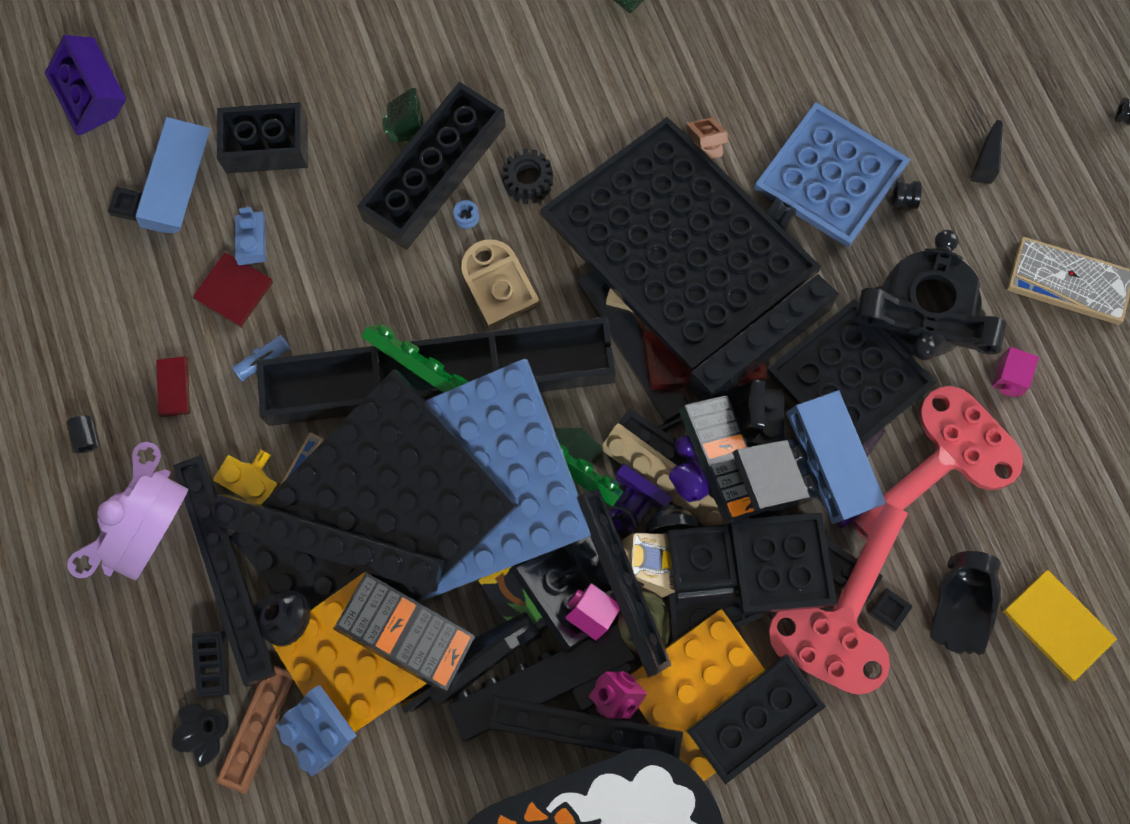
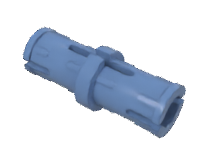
(245, 369)

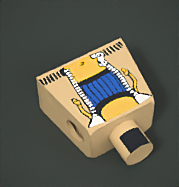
(650, 562)

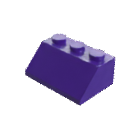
(84, 83)

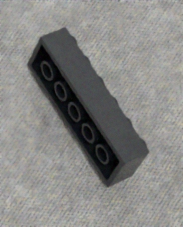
(432, 165)

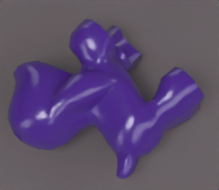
(688, 477)

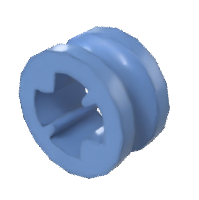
(466, 205)

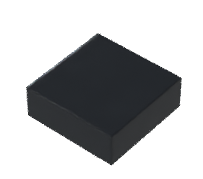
(125, 203)
(890, 609)

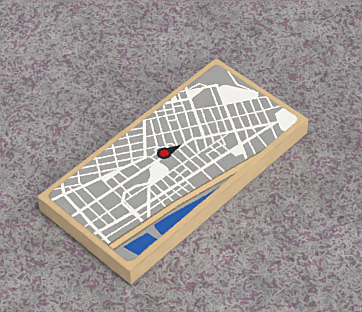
(1070, 280)

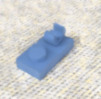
(250, 237)

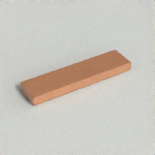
(255, 731)

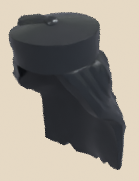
(967, 603)

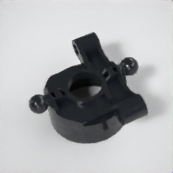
(928, 333)

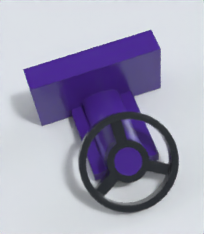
(635, 501)

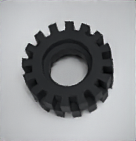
(523, 162)

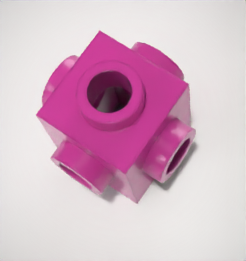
(617, 695)

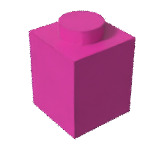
(1015, 372)
(592, 611)

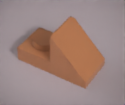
(708, 136)

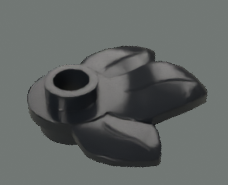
(196, 734)

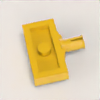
(246, 478)

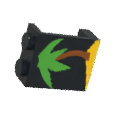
(511, 599)

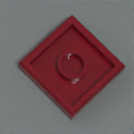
(232, 290)

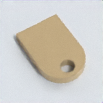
(498, 284)

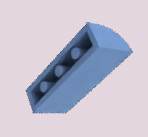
(172, 176)
(836, 457)

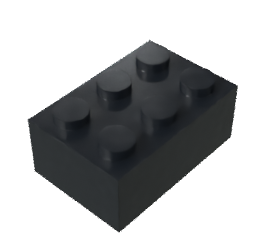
(262, 137)

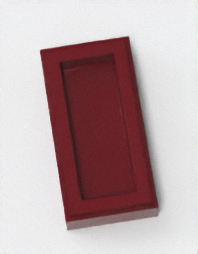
(173, 386)

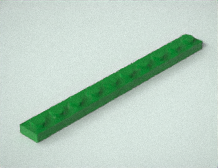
(433, 373)

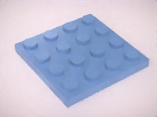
(832, 174)

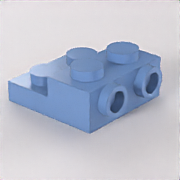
(315, 731)

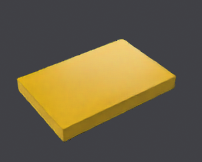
(1059, 625)

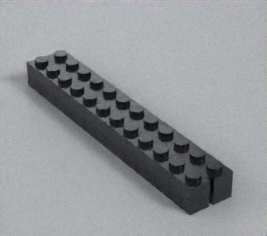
(339, 380)

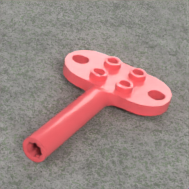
(965, 441)
(831, 641)

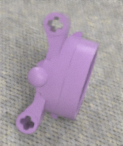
(132, 521)

